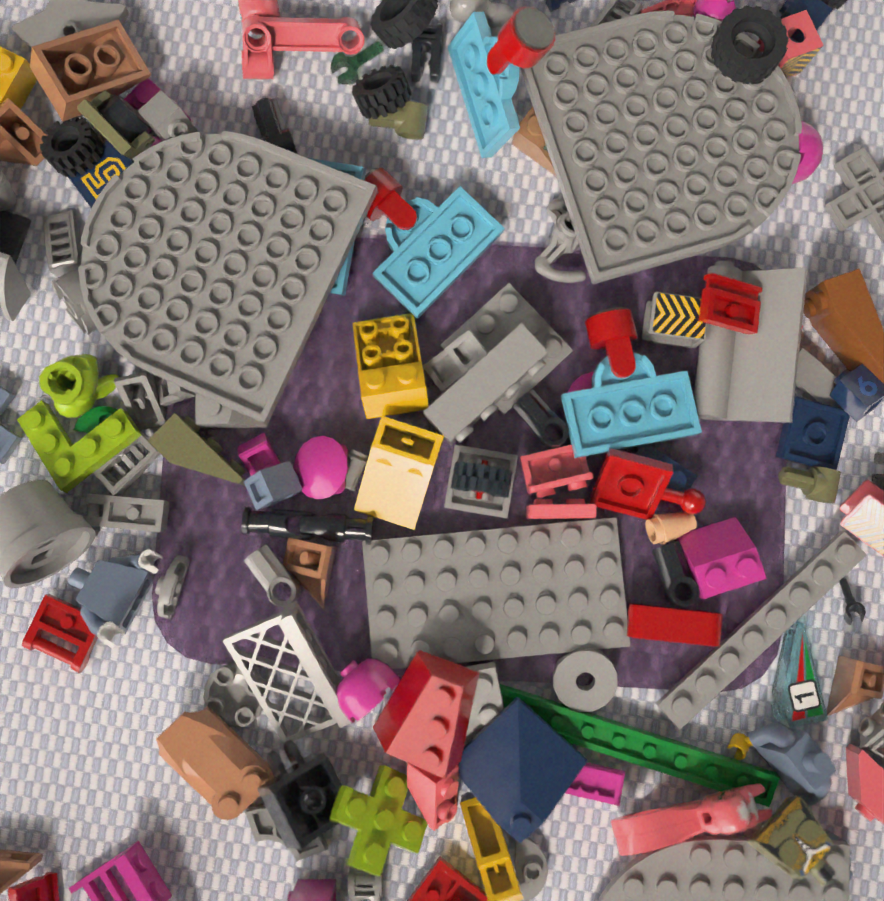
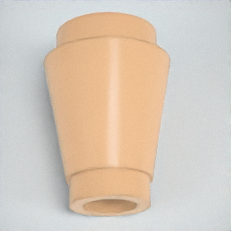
(669, 526)

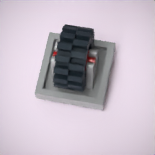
(480, 481)

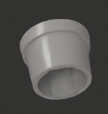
(38, 534)

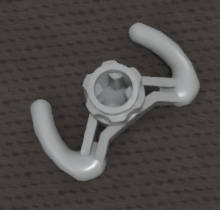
(564, 241)

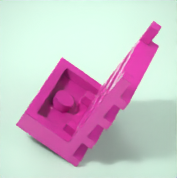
(136, 871)

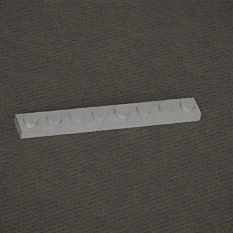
(760, 629)

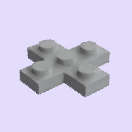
(864, 196)

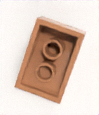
(87, 65)

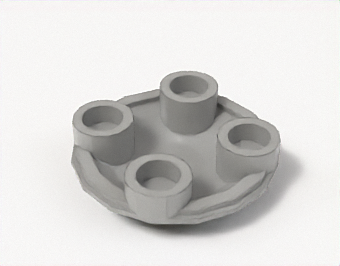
(231, 696)

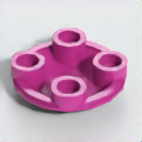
(321, 467)

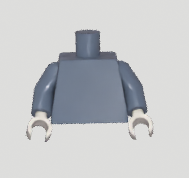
(114, 592)

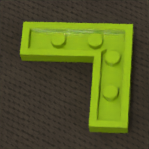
(72, 462)

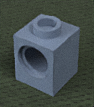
(273, 485)

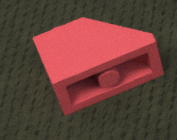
(865, 783)

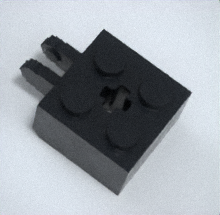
(295, 819)

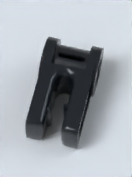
(428, 41)

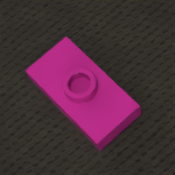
(598, 784)

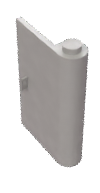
(754, 373)

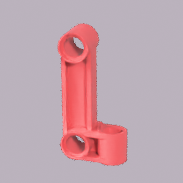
(293, 35)

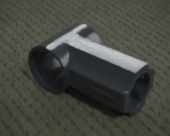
(272, 124)
(539, 418)
(675, 570)

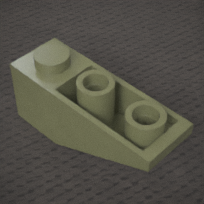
(185, 446)

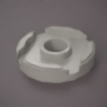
(587, 697)

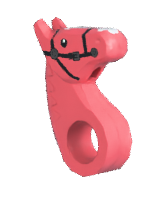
(669, 825)

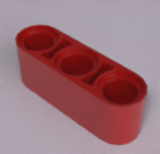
(674, 625)

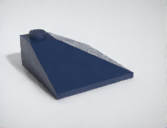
(519, 769)

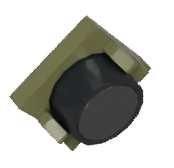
(118, 123)

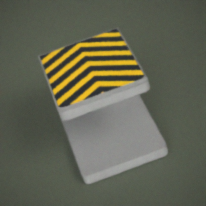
(673, 320)

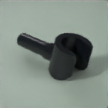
(851, 604)

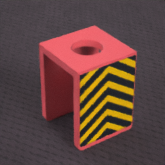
(798, 54)
(866, 515)

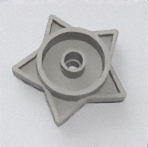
(67, 18)

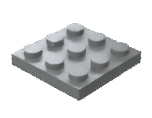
(498, 320)

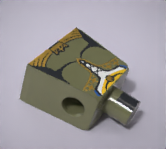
(795, 842)

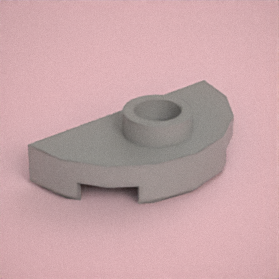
(170, 587)
(530, 868)

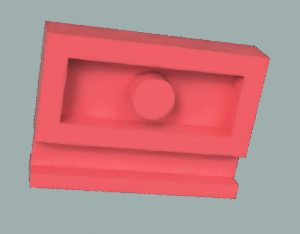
(571, 510)

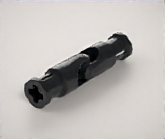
(331, 527)

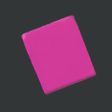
(257, 454)

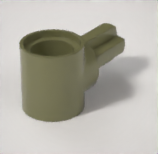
(407, 121)
(816, 483)

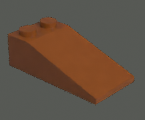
(848, 321)

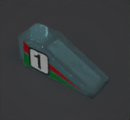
(796, 683)

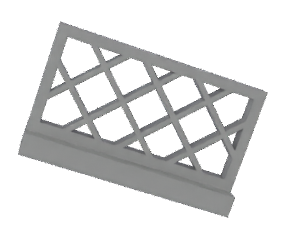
(312, 658)

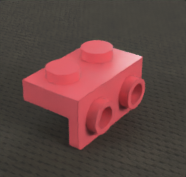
(554, 469)

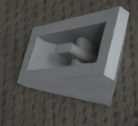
(141, 400)

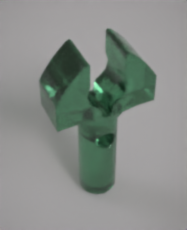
(353, 63)

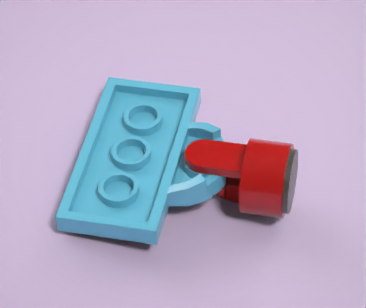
(490, 70)
(427, 241)
(626, 397)

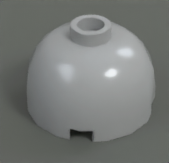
(68, 288)

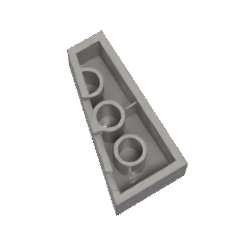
(486, 384)

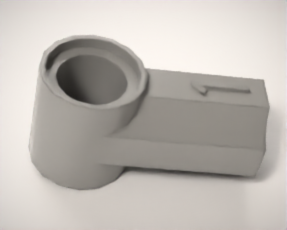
(271, 573)

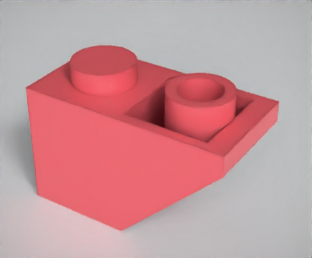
(434, 794)

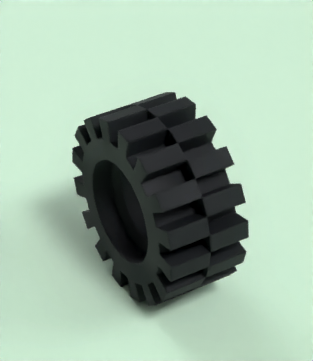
(381, 92)
(77, 158)

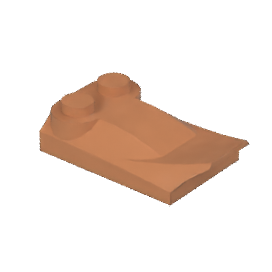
(214, 761)

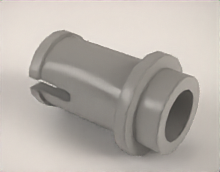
(356, 464)

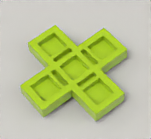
(378, 820)

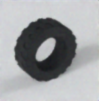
(402, 20)
(758, 22)

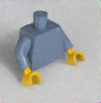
(793, 757)

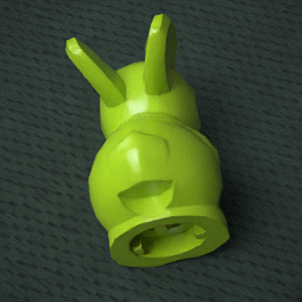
(75, 384)

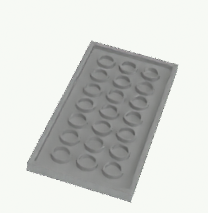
(496, 592)

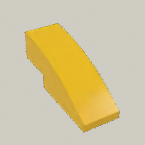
(491, 853)

